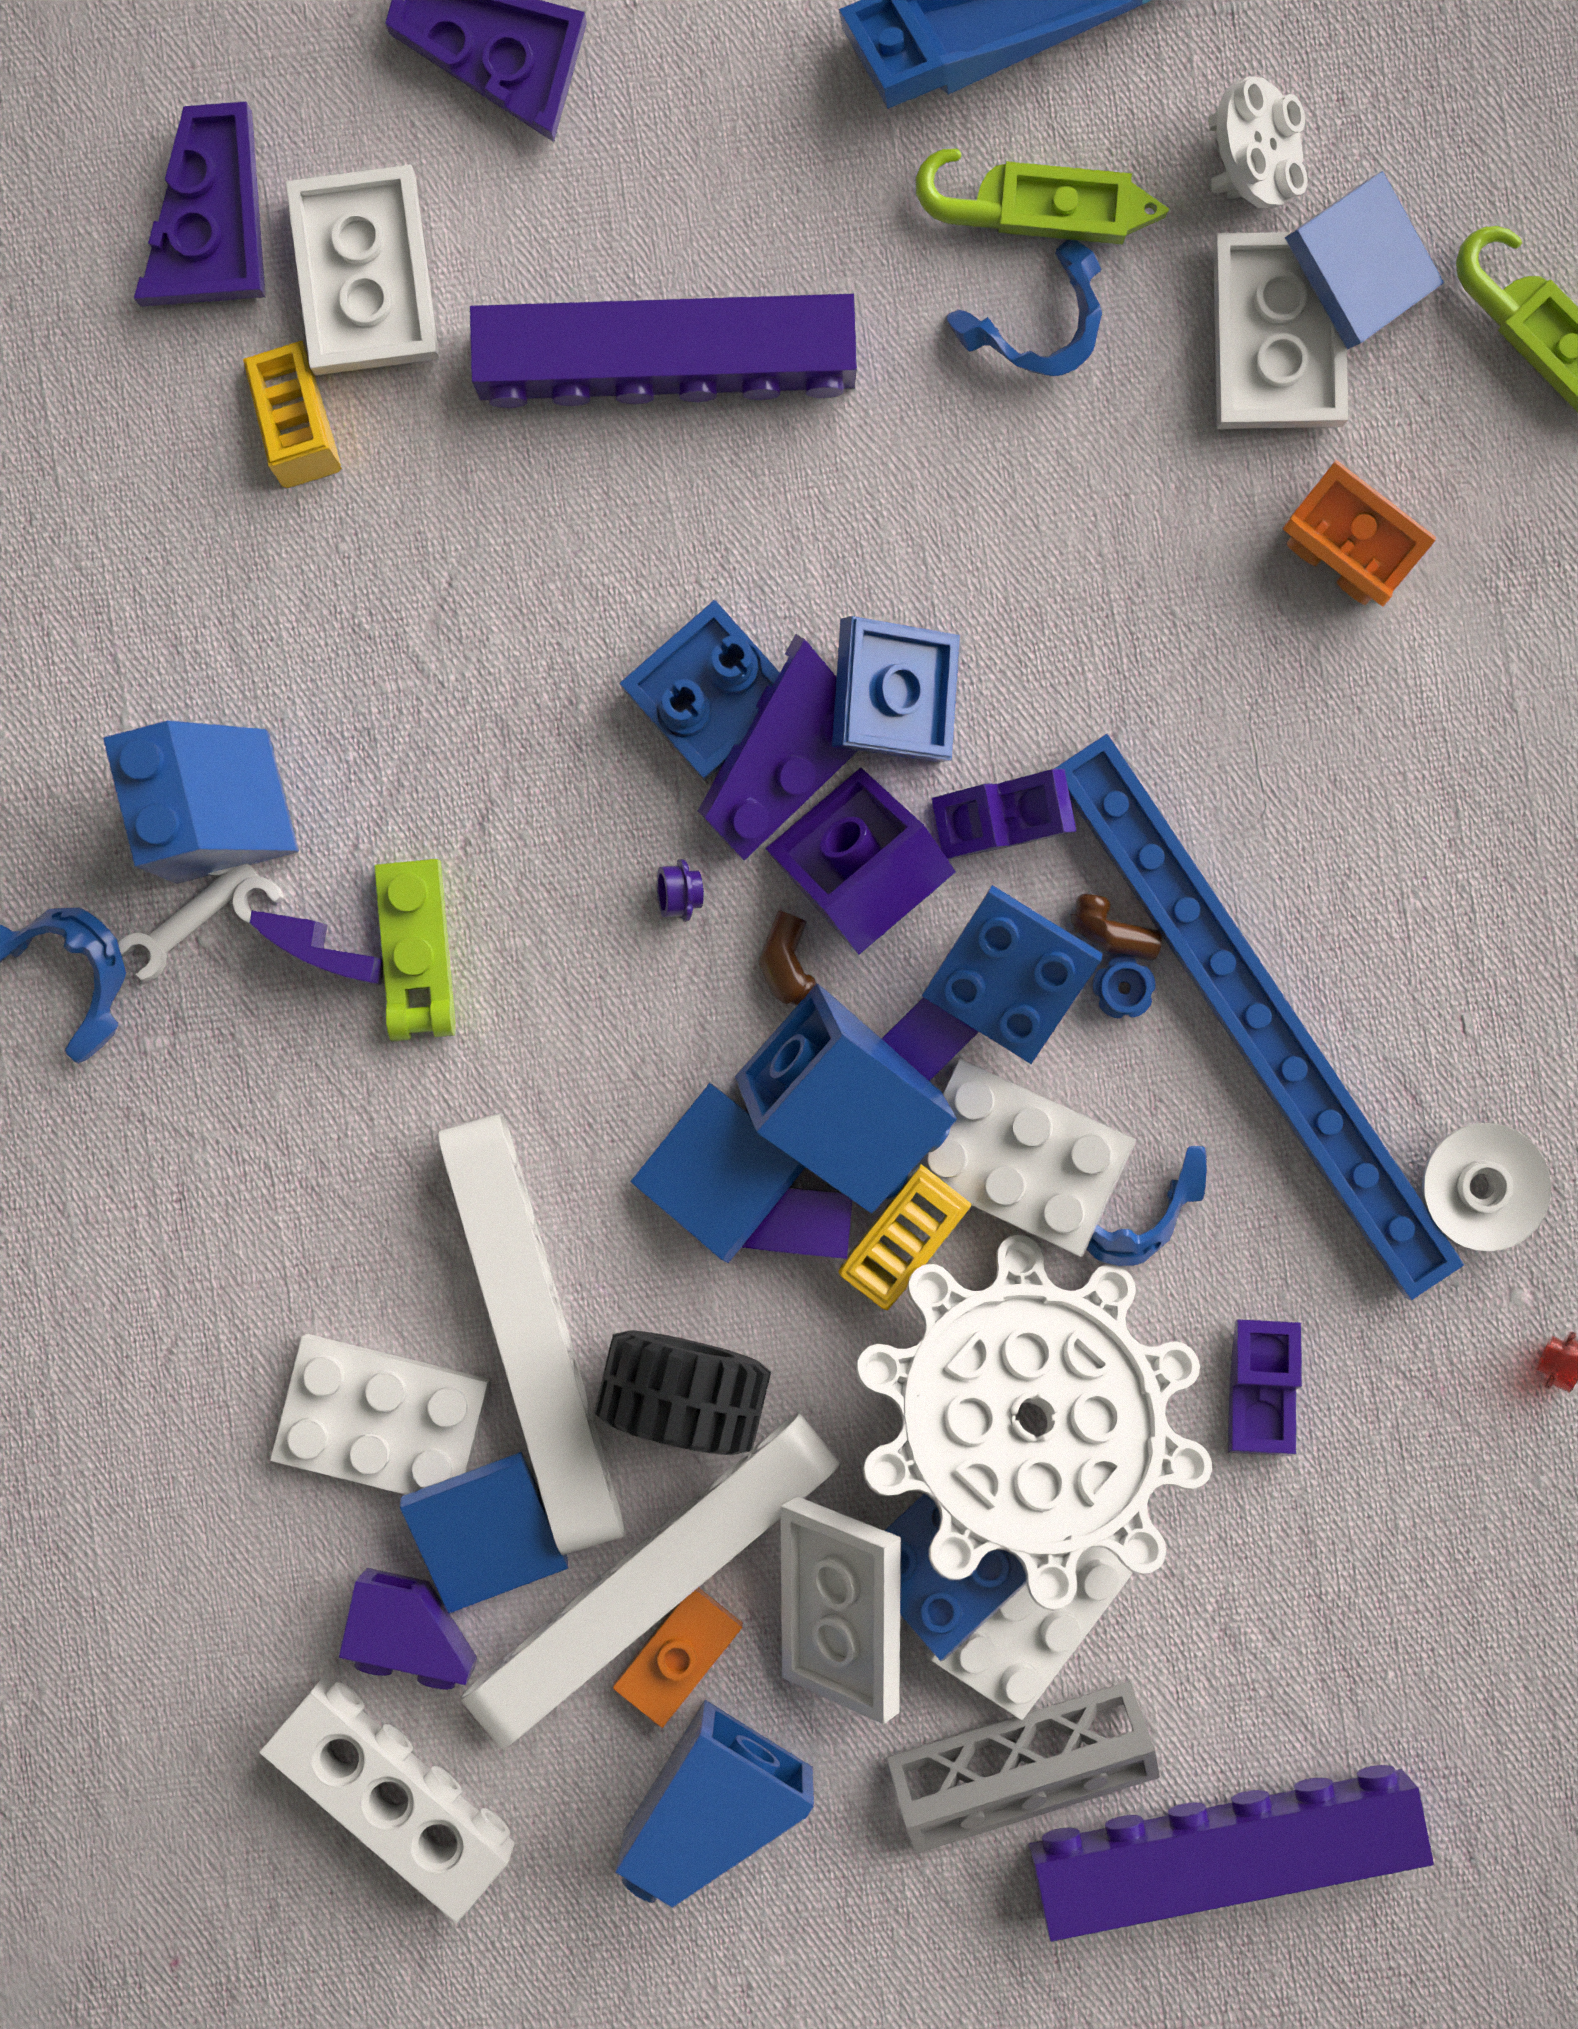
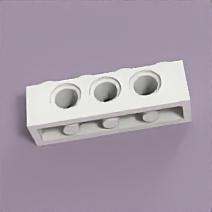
(397, 1833)

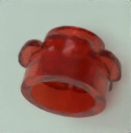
(1560, 1362)

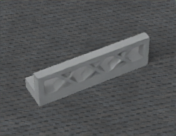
(1028, 1789)

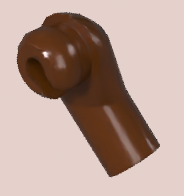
(1113, 936)
(779, 962)

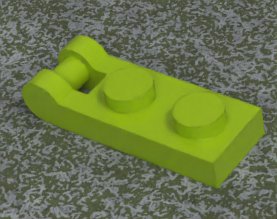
(415, 947)

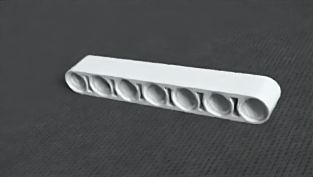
(531, 1334)
(649, 1581)

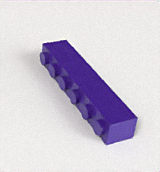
(663, 349)
(1230, 1852)

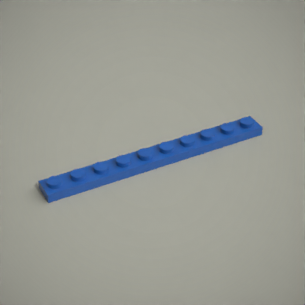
(1258, 1019)

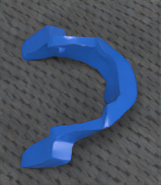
(1081, 268)
(88, 936)
(1129, 1249)

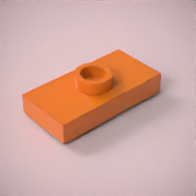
(677, 1656)

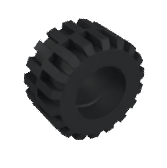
(682, 1393)

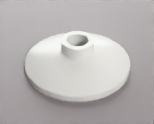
(1515, 1194)

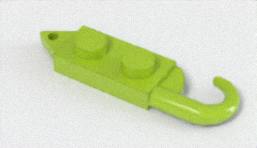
(1043, 201)
(1530, 313)

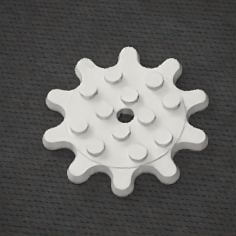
(990, 1477)

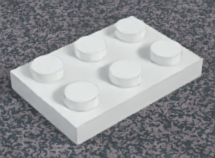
(362, 270)
(1273, 339)
(1027, 1158)
(377, 1417)
(840, 1608)
(1027, 1645)

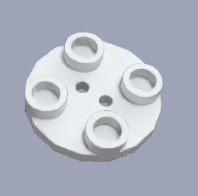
(1259, 144)

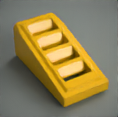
(300, 453)
(871, 1278)

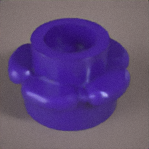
(679, 890)

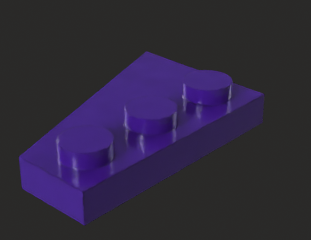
(503, 49)
(210, 215)
(781, 755)

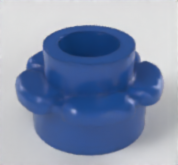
(1141, 987)

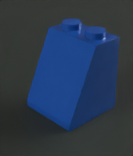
(199, 798)
(843, 1101)
(711, 1808)

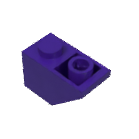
(405, 1628)

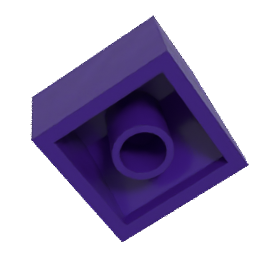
(861, 860)

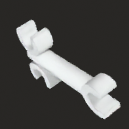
(233, 883)

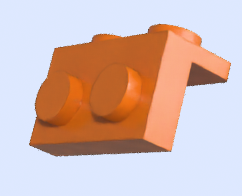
(1357, 535)

